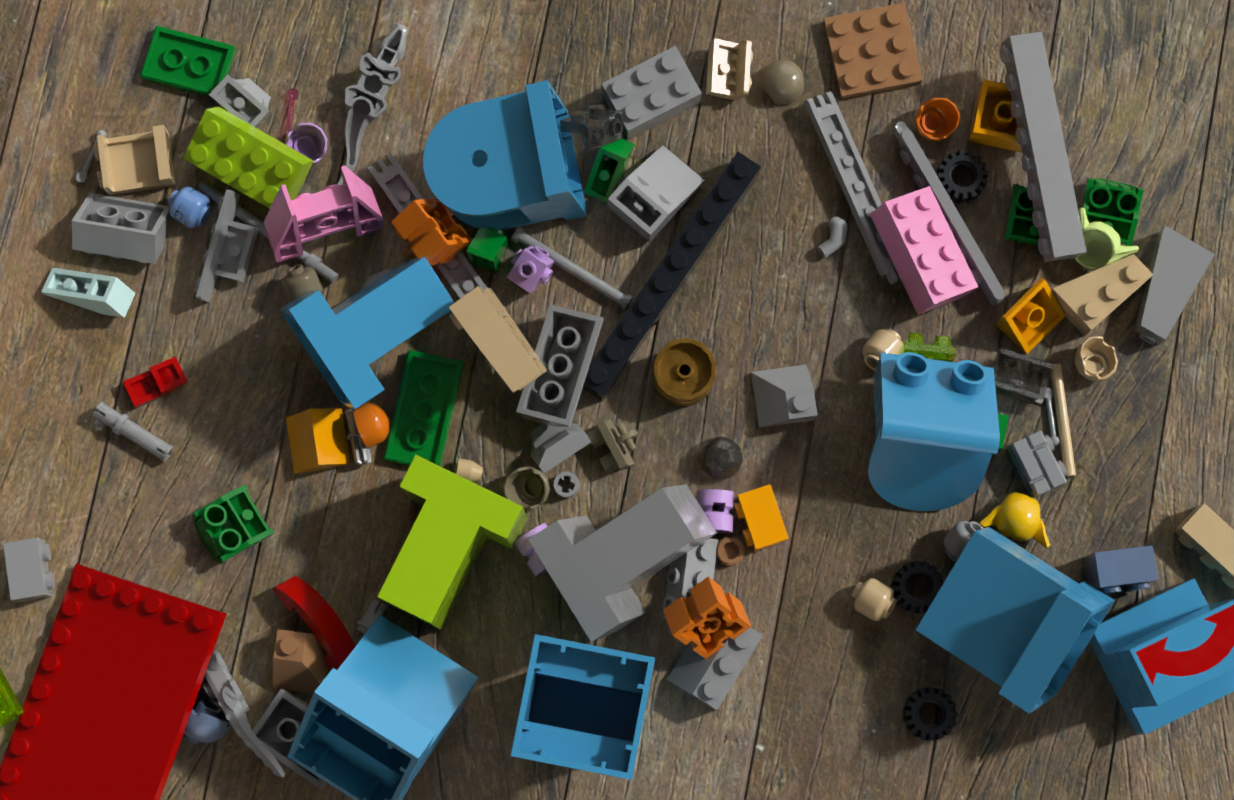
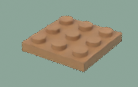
(872, 50)

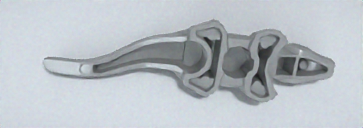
(367, 97)
(230, 699)

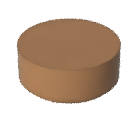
(730, 551)

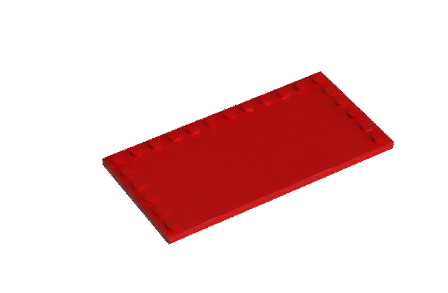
(110, 693)

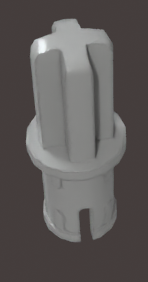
(361, 453)

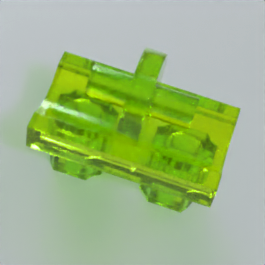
(941, 350)

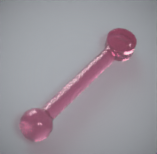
(293, 95)

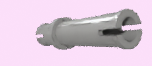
(123, 425)

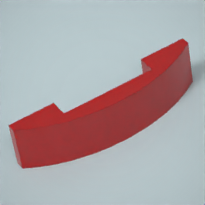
(319, 618)

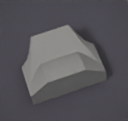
(242, 99)
(555, 444)

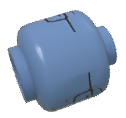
(189, 207)

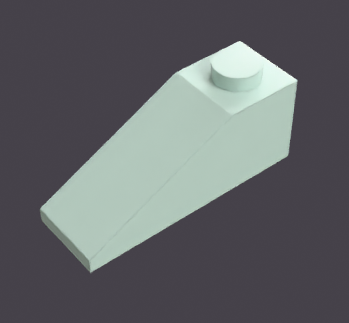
(90, 291)

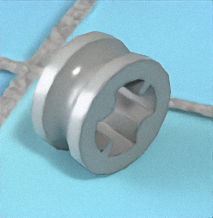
(574, 480)

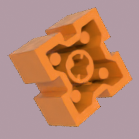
(430, 232)
(706, 618)

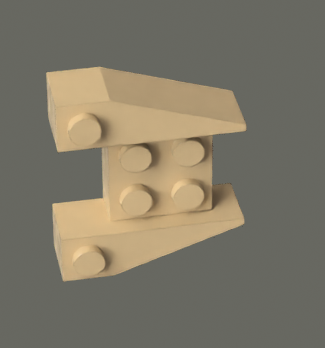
(497, 337)

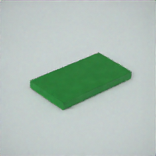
(423, 408)

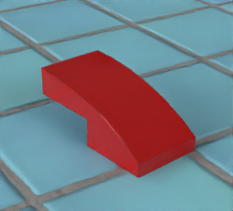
(155, 383)

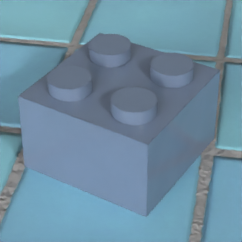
(1121, 568)

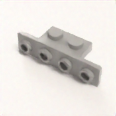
(229, 248)
(690, 570)

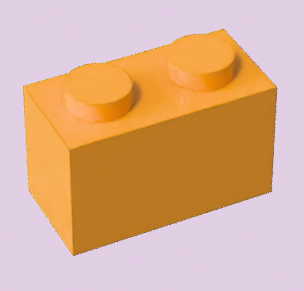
(761, 518)

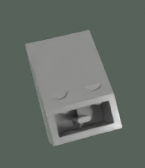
(654, 193)

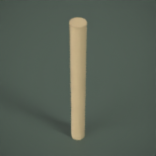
(1062, 420)

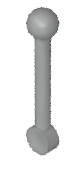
(81, 176)
(1048, 395)

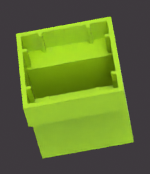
(445, 539)

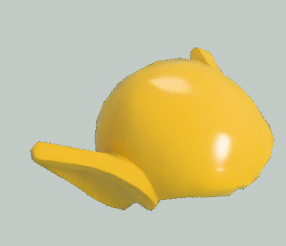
(1019, 519)

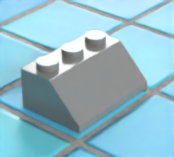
(120, 228)
(713, 677)

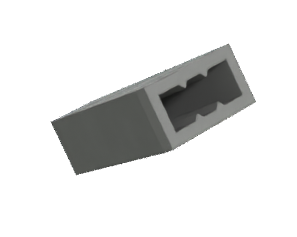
(1176, 271)

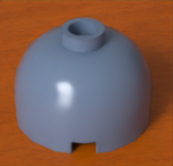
(206, 721)

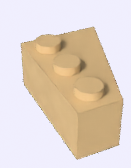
(1098, 293)

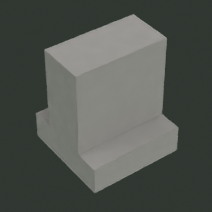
(603, 565)

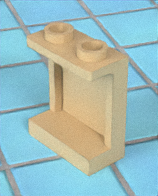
(135, 162)

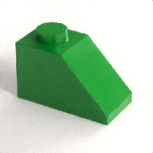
(608, 169)
(487, 249)

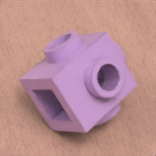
(531, 268)

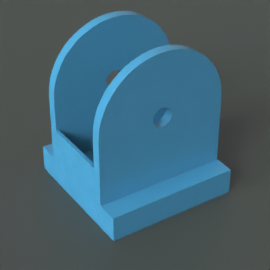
(506, 161)

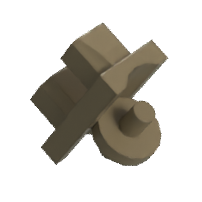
(619, 455)

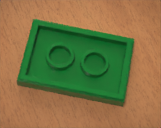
(187, 61)

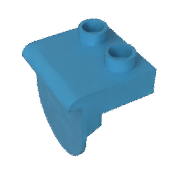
(931, 430)

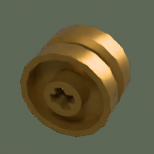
(669, 363)

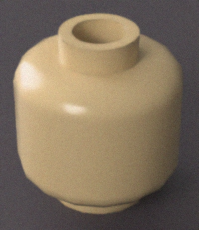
(881, 342)
(874, 599)

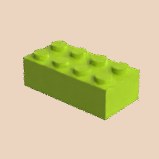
(246, 157)

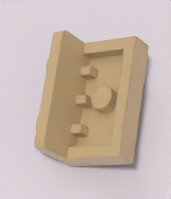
(729, 69)

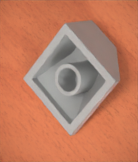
(783, 396)

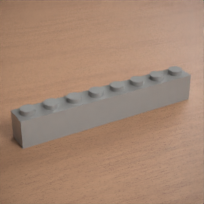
(1042, 147)

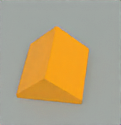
(1031, 317)
(318, 439)

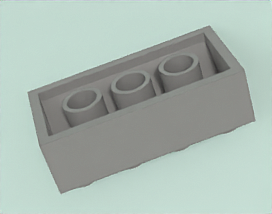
(566, 353)

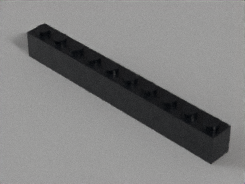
(670, 275)

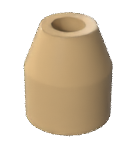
(469, 470)

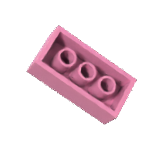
(923, 250)

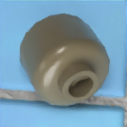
(300, 280)

